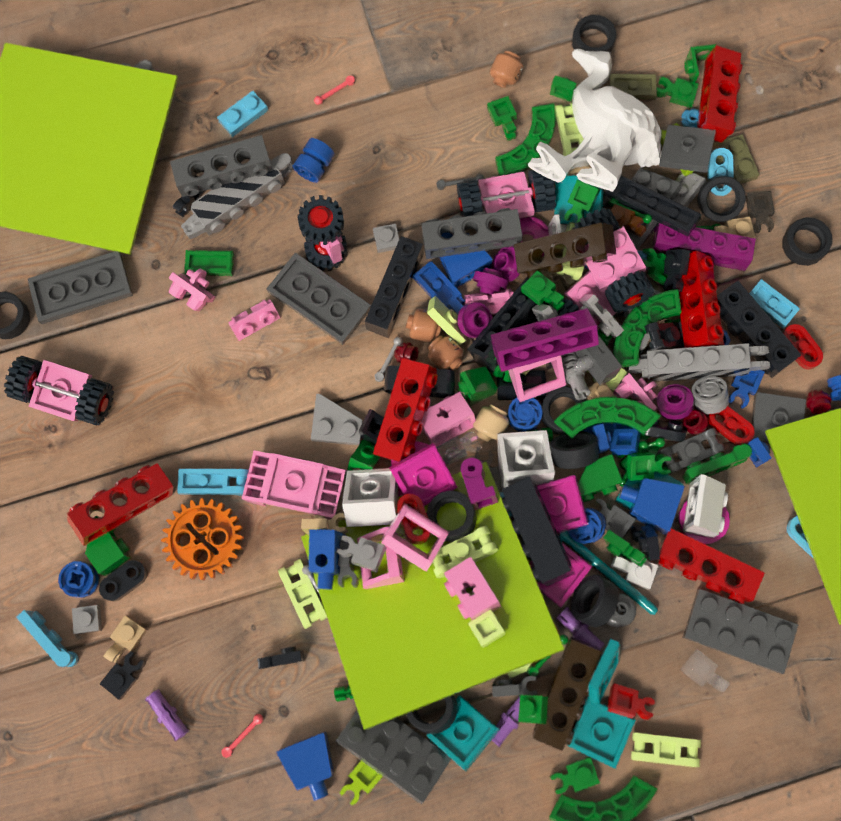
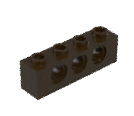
(600, 241)
(560, 734)

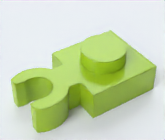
(364, 778)

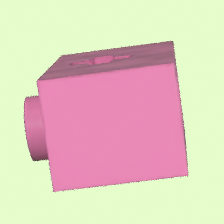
(447, 419)
(468, 575)

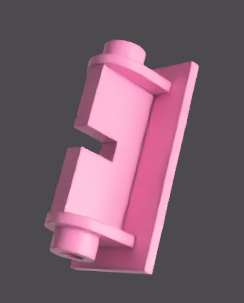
(493, 303)
(263, 315)

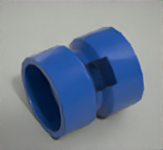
(315, 157)

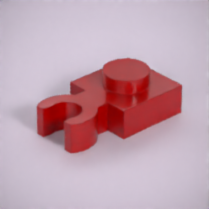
(626, 702)

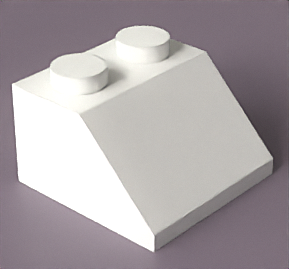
(524, 456)
(370, 497)
(705, 507)

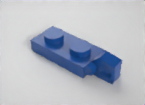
(438, 285)

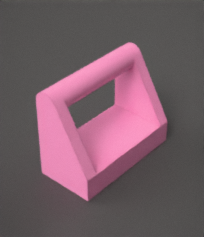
(540, 389)
(408, 550)
(394, 564)

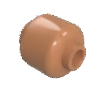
(506, 69)
(422, 326)
(445, 353)

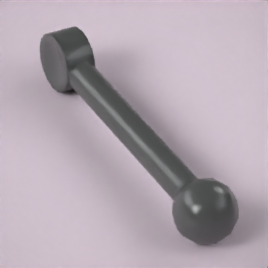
(441, 184)

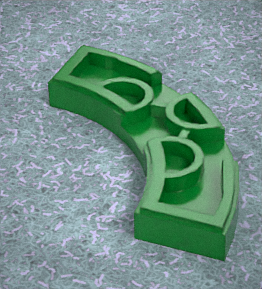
(541, 131)
(653, 310)
(607, 411)
(620, 807)

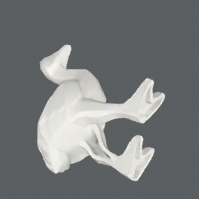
(614, 130)

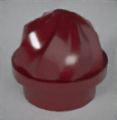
(406, 351)
(818, 401)
(695, 422)

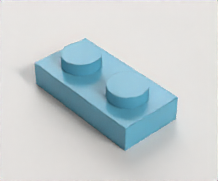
(242, 113)
(774, 304)

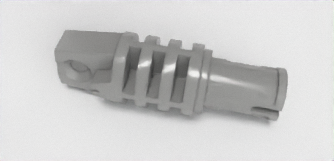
(573, 378)

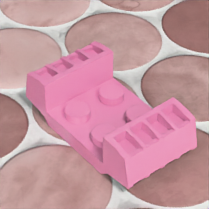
(293, 484)

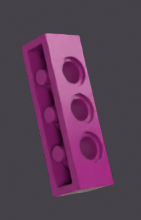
(724, 248)
(544, 339)

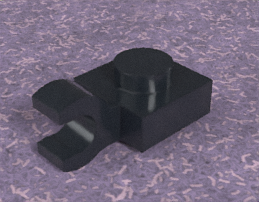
(647, 541)

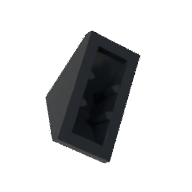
(371, 427)

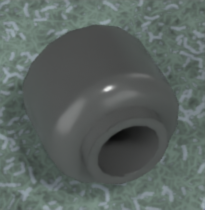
(628, 610)

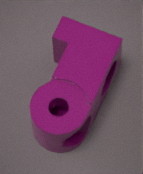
(473, 477)

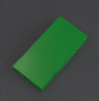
(213, 262)

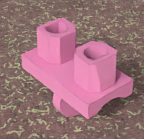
(182, 284)
(638, 391)

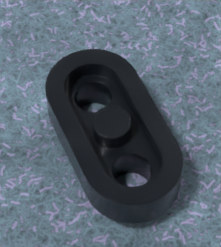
(669, 430)
(123, 582)

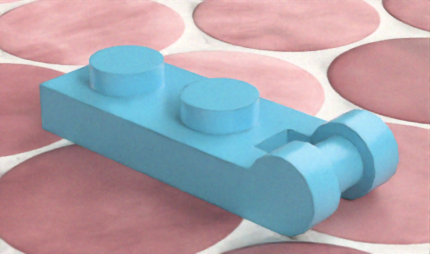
(211, 481)
(48, 639)

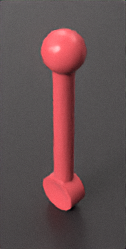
(350, 80)
(227, 751)

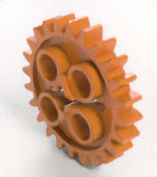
(187, 555)

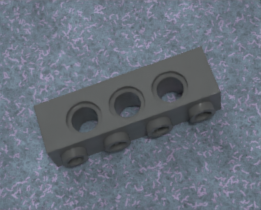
(210, 161)
(462, 243)

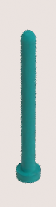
(609, 573)

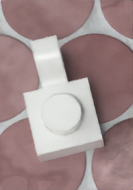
(636, 575)

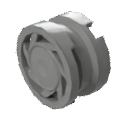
(710, 395)

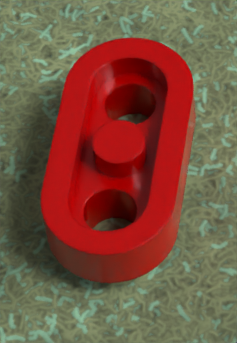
(805, 345)
(731, 422)
(408, 525)

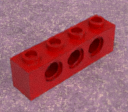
(720, 92)
(700, 304)
(401, 398)
(91, 528)
(747, 577)

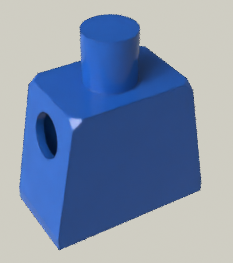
(462, 267)
(653, 502)
(323, 547)
(309, 764)

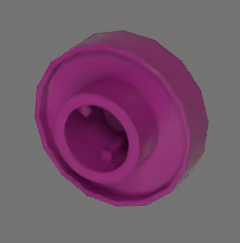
(506, 263)
(490, 281)
(473, 319)
(675, 401)

